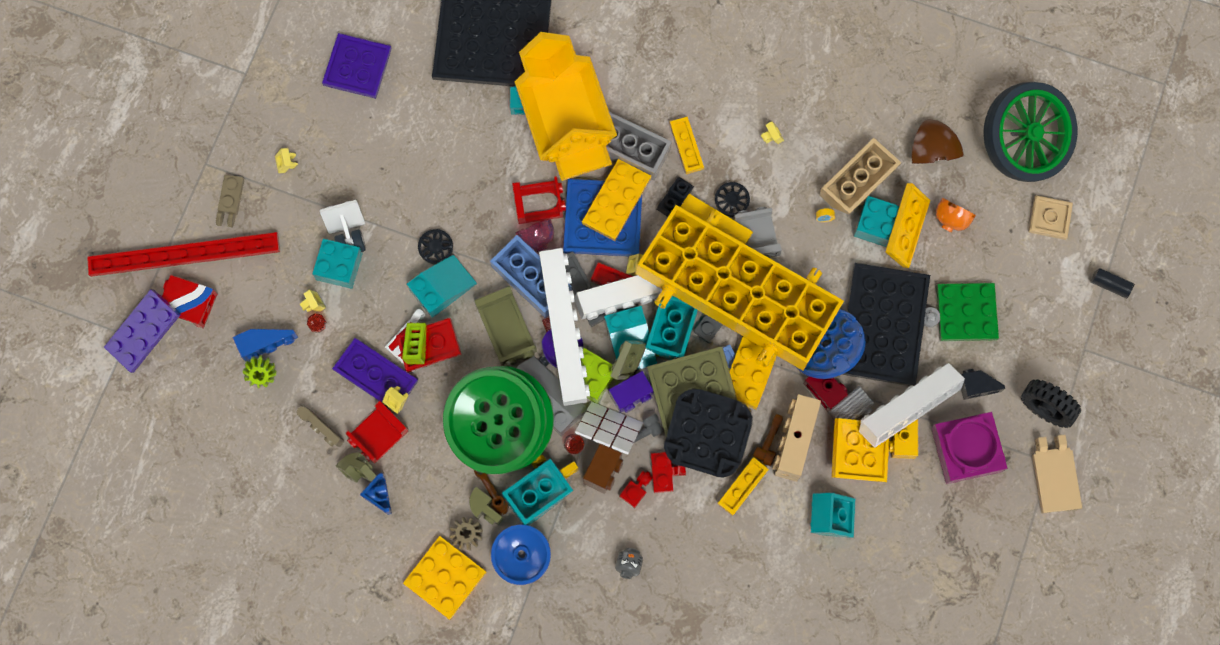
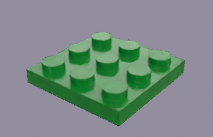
(967, 312)

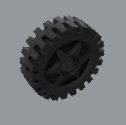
(1051, 403)

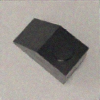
(979, 384)

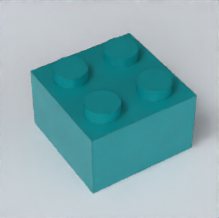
(876, 221)
(337, 263)

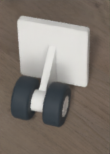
(342, 218)

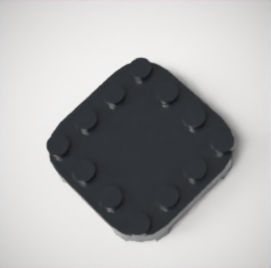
(708, 432)

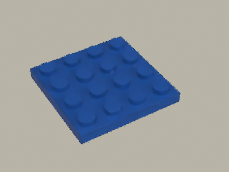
(584, 240)

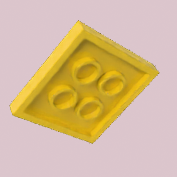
(855, 456)
(444, 577)

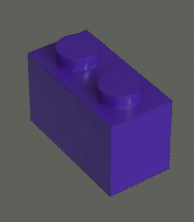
(631, 392)

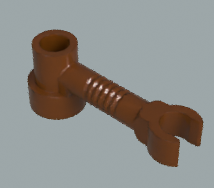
(764, 453)
(503, 507)

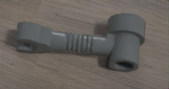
(652, 427)

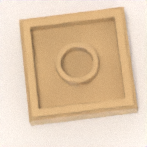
(1050, 217)

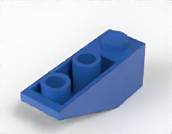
(261, 341)

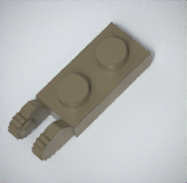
(229, 199)
(319, 425)

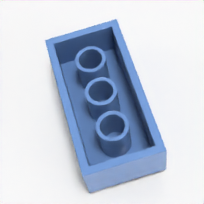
(523, 271)

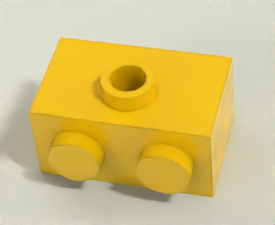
(905, 442)

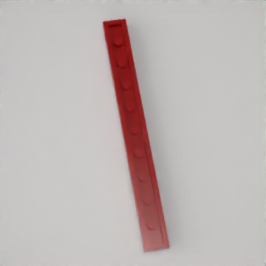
(183, 254)

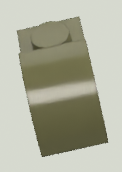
(356, 466)
(480, 504)

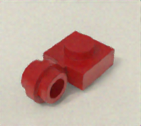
(634, 493)

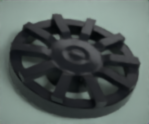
(732, 198)

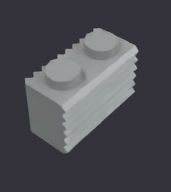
(852, 406)

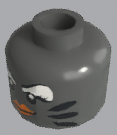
(629, 563)

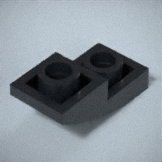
(676, 195)

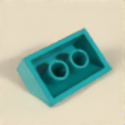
(672, 329)

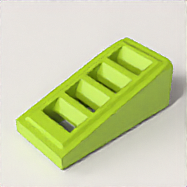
(407, 351)

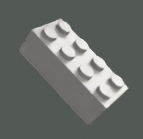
(638, 146)

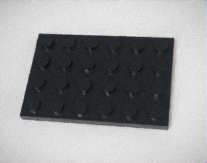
(892, 314)

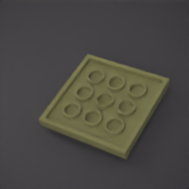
(700, 370)

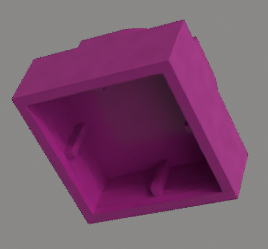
(969, 448)

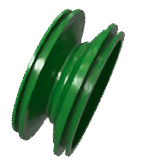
(466, 412)

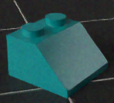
(832, 515)

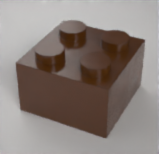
(602, 469)

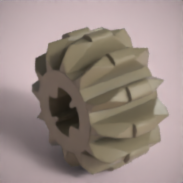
(460, 529)

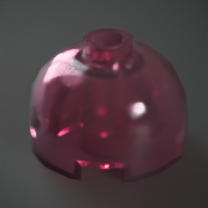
(538, 235)

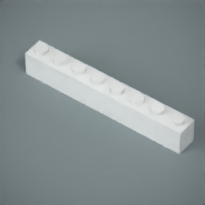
(563, 327)

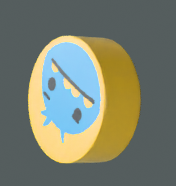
(825, 215)

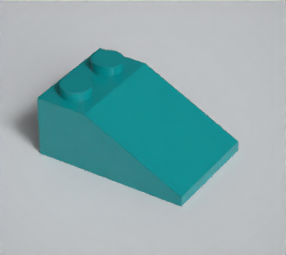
(441, 285)
(629, 326)
(537, 493)

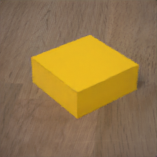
(569, 470)

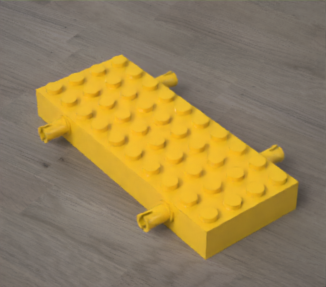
(739, 287)

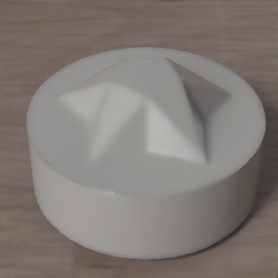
(932, 317)

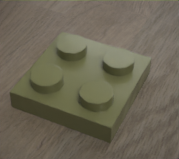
(628, 360)

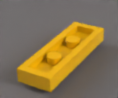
(686, 145)
(743, 486)

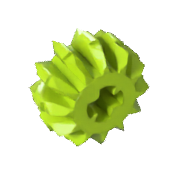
(260, 366)

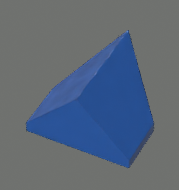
(377, 494)

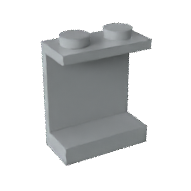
(763, 234)

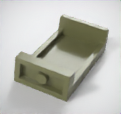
(505, 327)

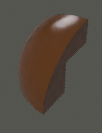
(935, 143)

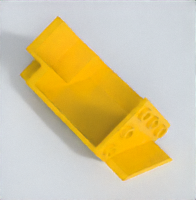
(564, 106)

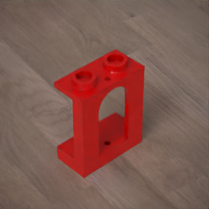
(539, 188)

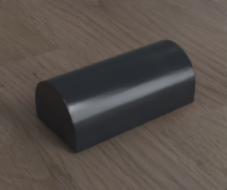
(1112, 283)

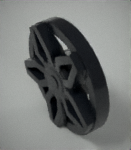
(435, 246)

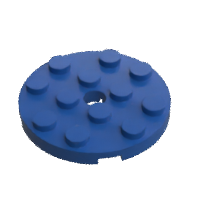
(843, 352)

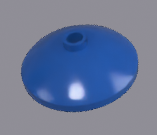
(506, 558)

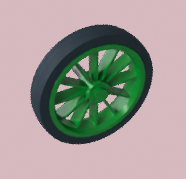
(1030, 131)

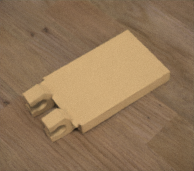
(1056, 476)

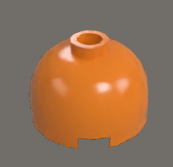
(953, 216)

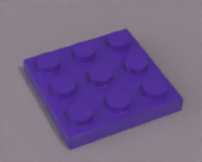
(357, 66)

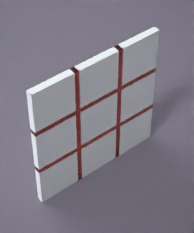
(609, 428)

